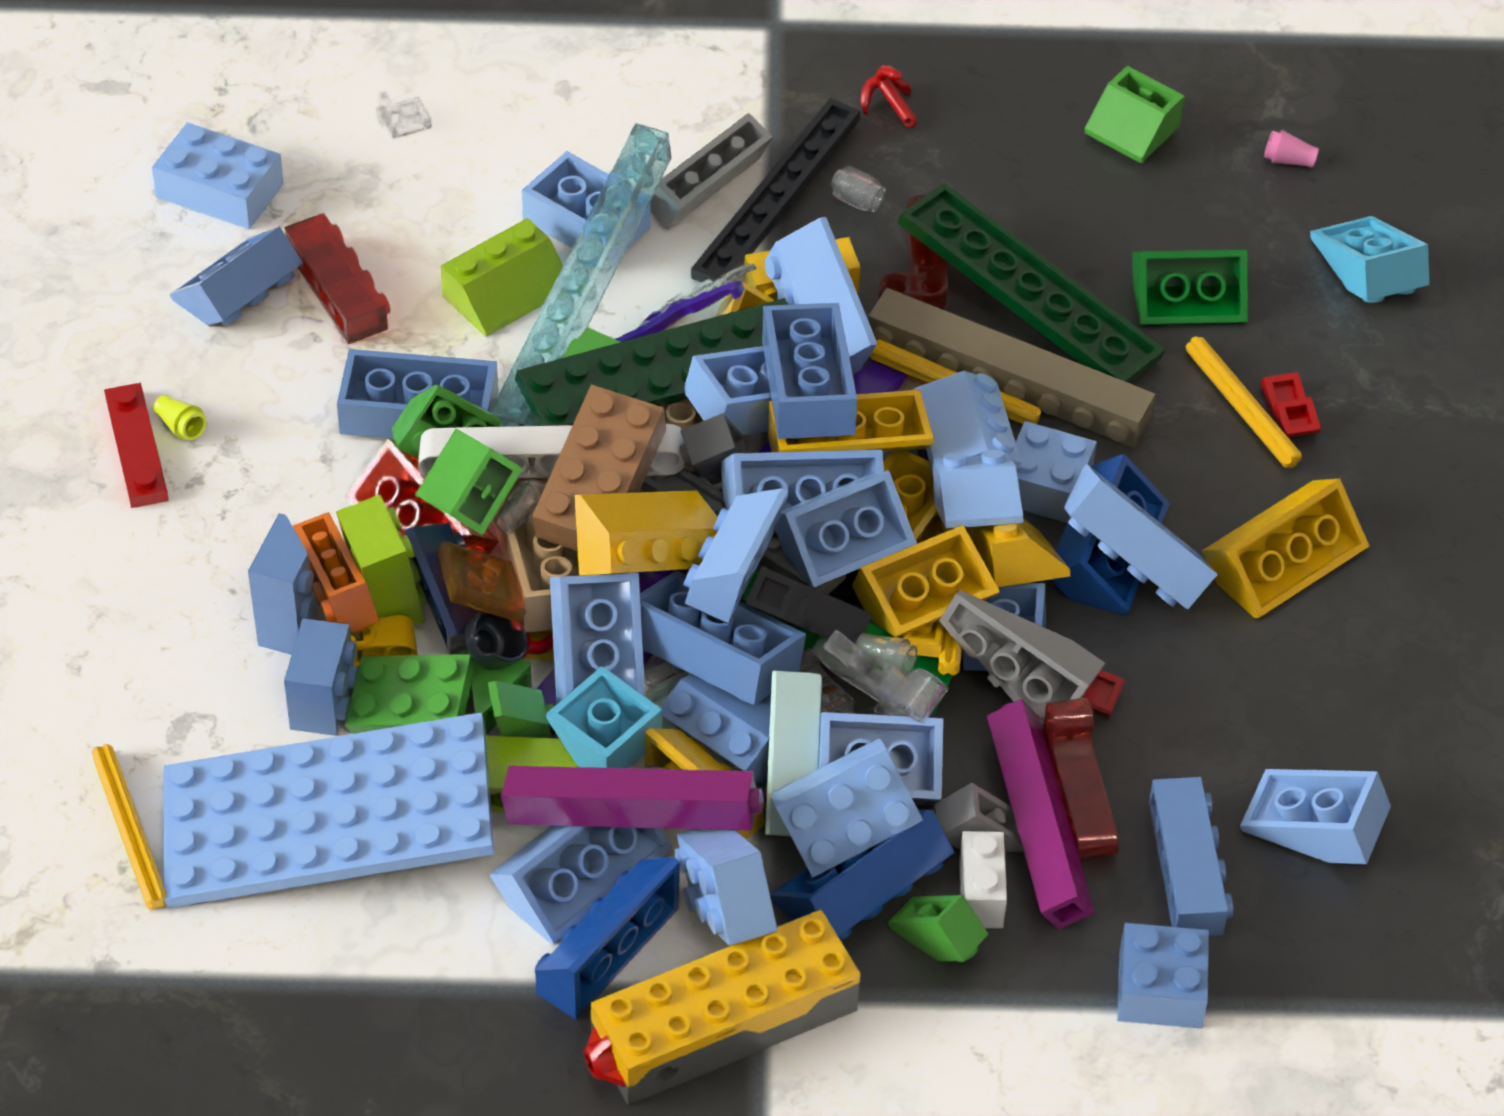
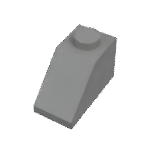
(977, 810)

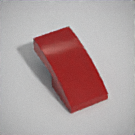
(1289, 405)

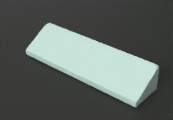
(792, 736)

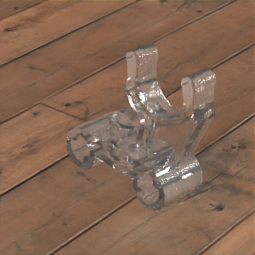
(897, 692)

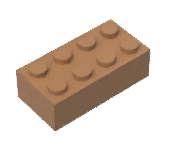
(603, 454)

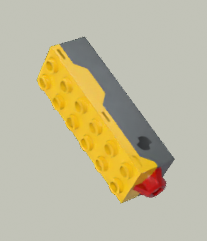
(721, 1008)

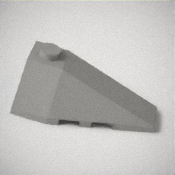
(1019, 654)

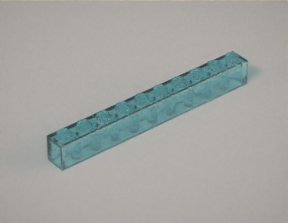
(590, 262)

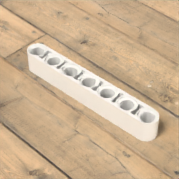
(539, 447)

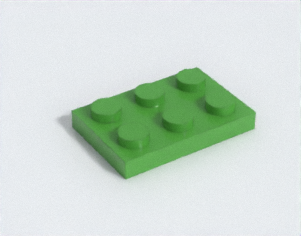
(409, 690)

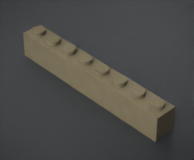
(1019, 368)

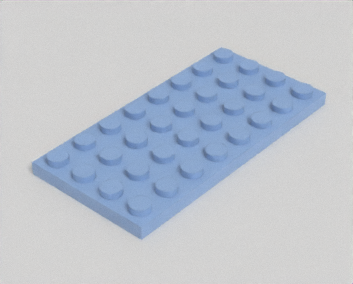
(326, 810)

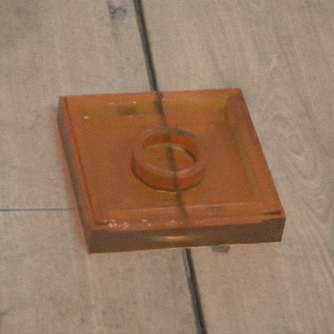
(481, 581)

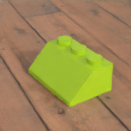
(502, 277)

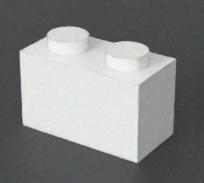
(984, 875)

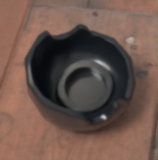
(494, 641)

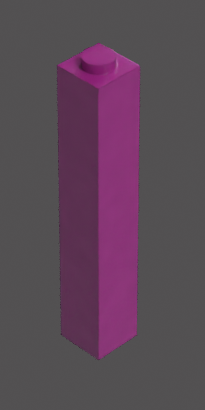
(631, 797)
(1040, 815)

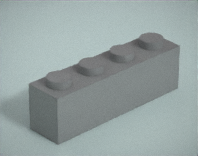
(709, 170)

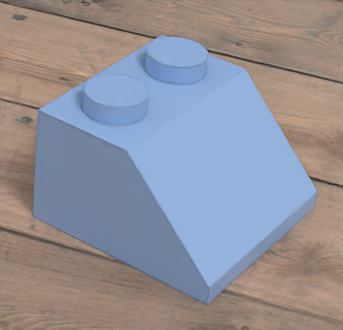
(976, 489)

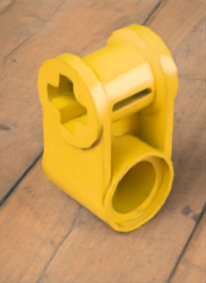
(387, 637)

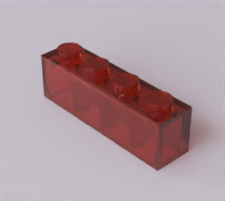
(338, 279)

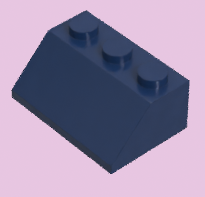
(449, 616)

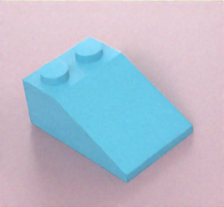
(1374, 258)

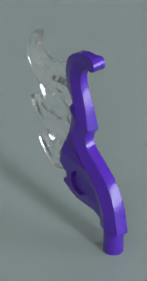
(695, 300)

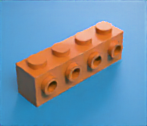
(337, 578)

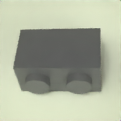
(710, 444)

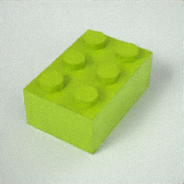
(383, 558)

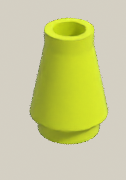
(181, 417)

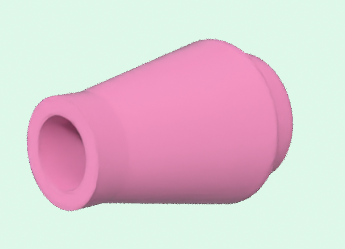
(1287, 149)

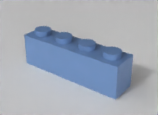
(1188, 855)

